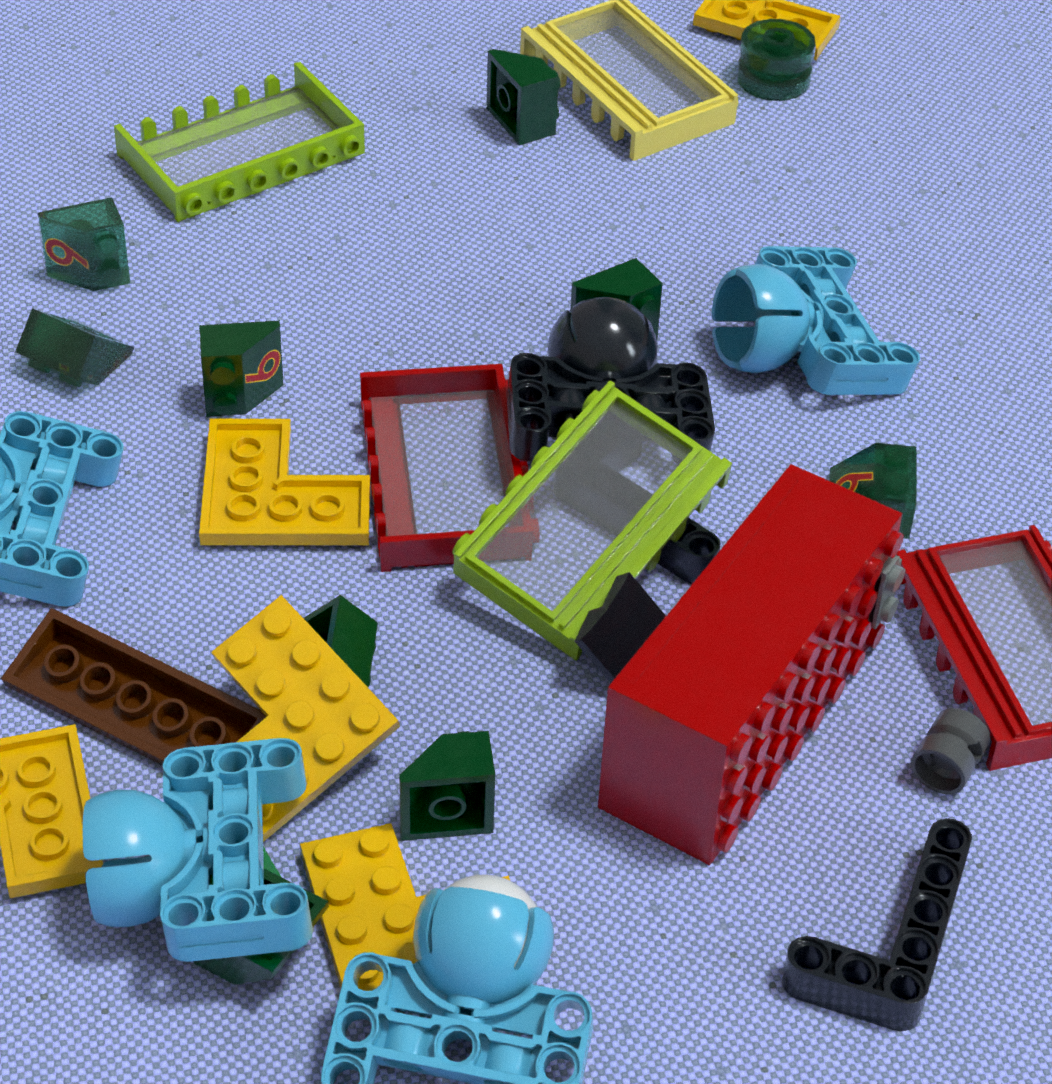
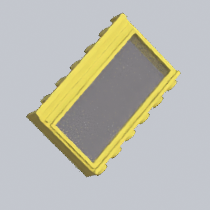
(633, 75)

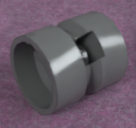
(950, 751)

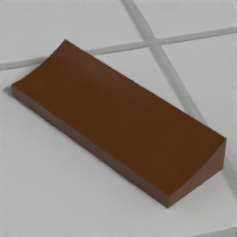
(124, 691)

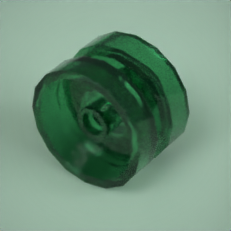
(776, 59)

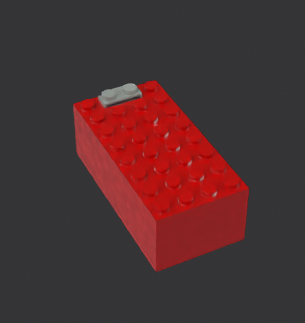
(748, 663)

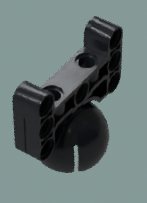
(608, 347)

